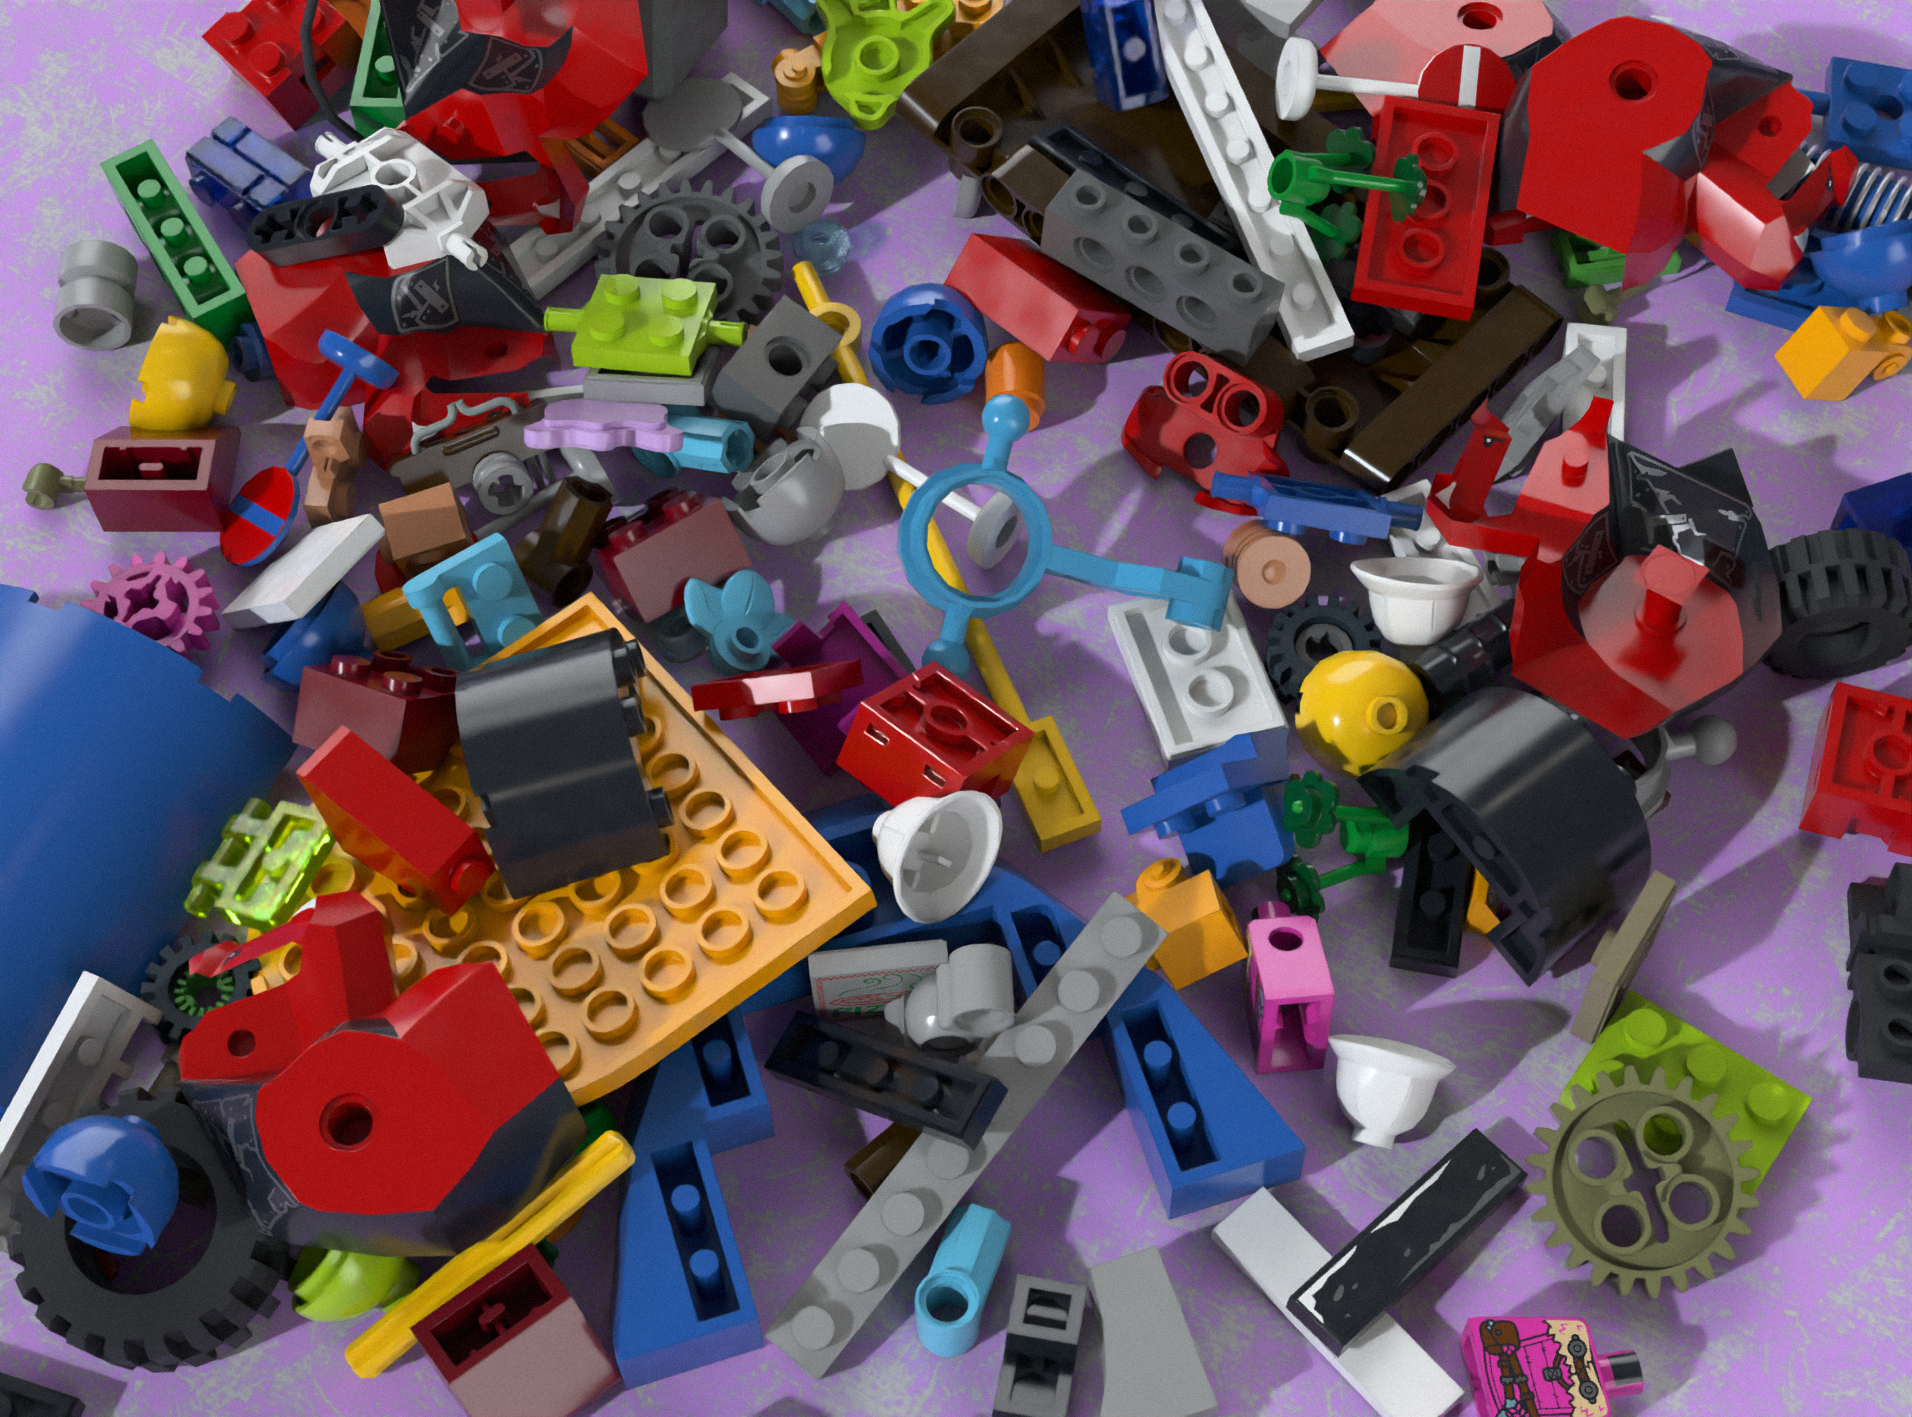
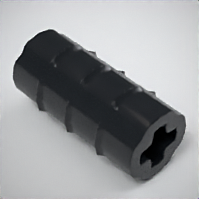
(1466, 656)

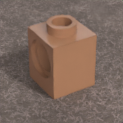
(424, 529)

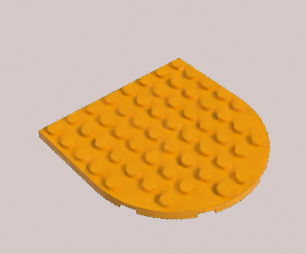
(642, 954)

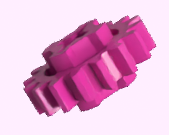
(153, 604)

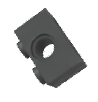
(787, 342)

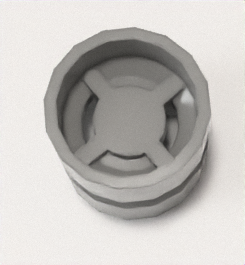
(95, 295)

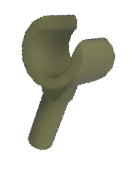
(1601, 304)
(46, 482)

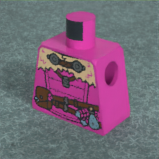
(1286, 968)
(1543, 1368)

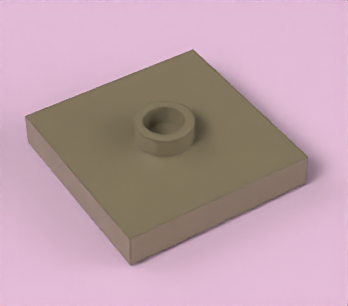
(1621, 956)

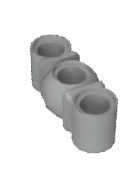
(956, 1005)

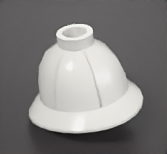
(1417, 598)
(938, 851)
(1384, 1085)

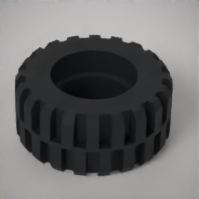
(166, 1325)

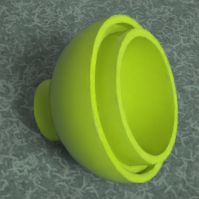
(348, 1284)

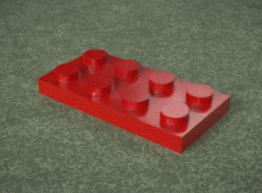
(1436, 253)

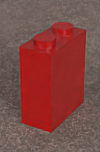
(1038, 300)

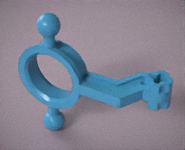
(1194, 591)

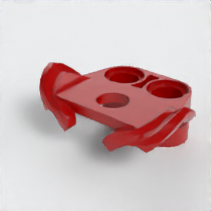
(1171, 416)

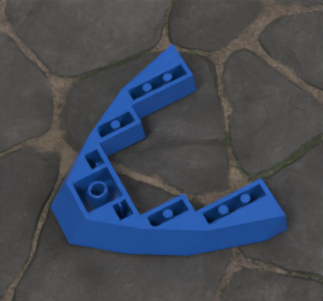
(676, 1262)

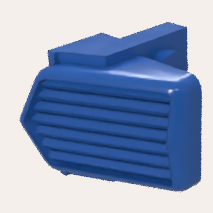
(1224, 808)

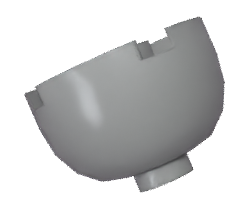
(789, 491)

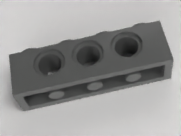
(1161, 267)

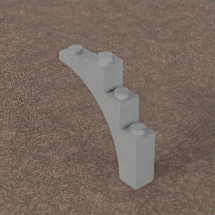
(1146, 1342)

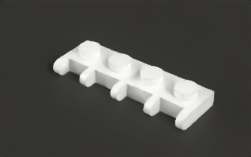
(66, 1077)

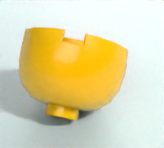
(182, 379)
(1359, 710)

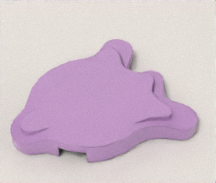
(604, 426)

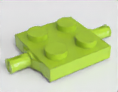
(645, 325)

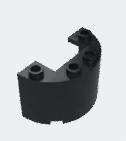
(561, 762)
(1531, 811)

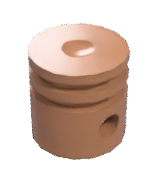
(1267, 564)

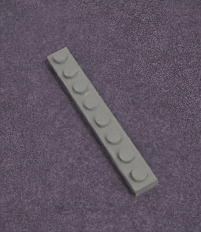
(939, 1173)

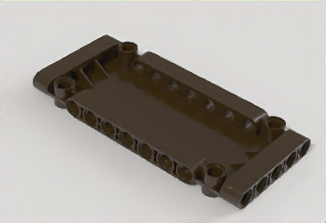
(1388, 415)

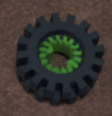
(175, 989)

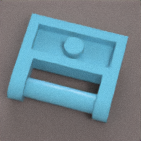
(490, 593)

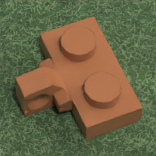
(336, 453)

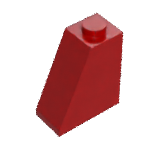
(394, 823)

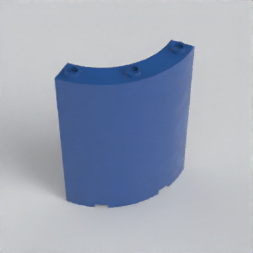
(106, 805)

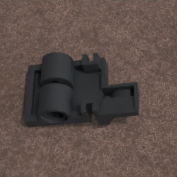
(1881, 977)

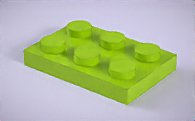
(1654, 1038)

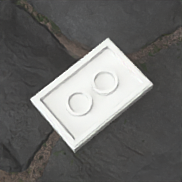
(304, 573)
(1192, 680)

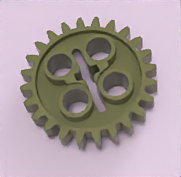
(1703, 1160)

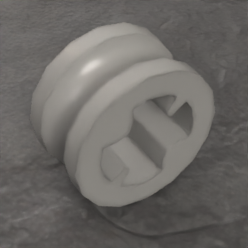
(515, 496)

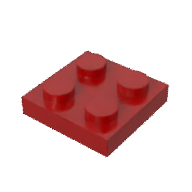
(777, 689)

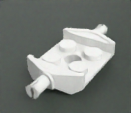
(437, 199)

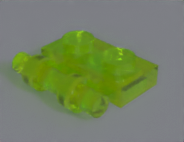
(274, 873)

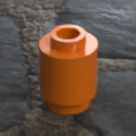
(1017, 371)

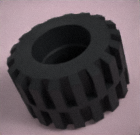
(1839, 603)

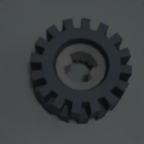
(1311, 629)

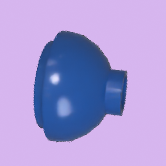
(823, 137)
(1869, 265)
(327, 630)

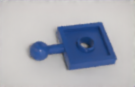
(1849, 113)

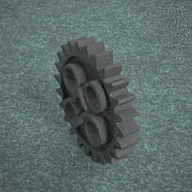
(742, 274)

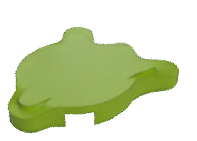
(877, 52)

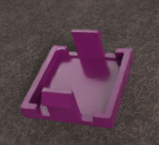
(843, 639)

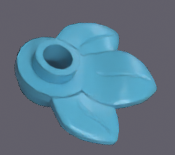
(736, 621)

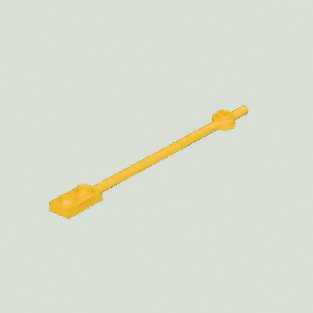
(1047, 781)

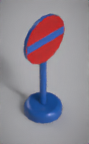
(270, 499)

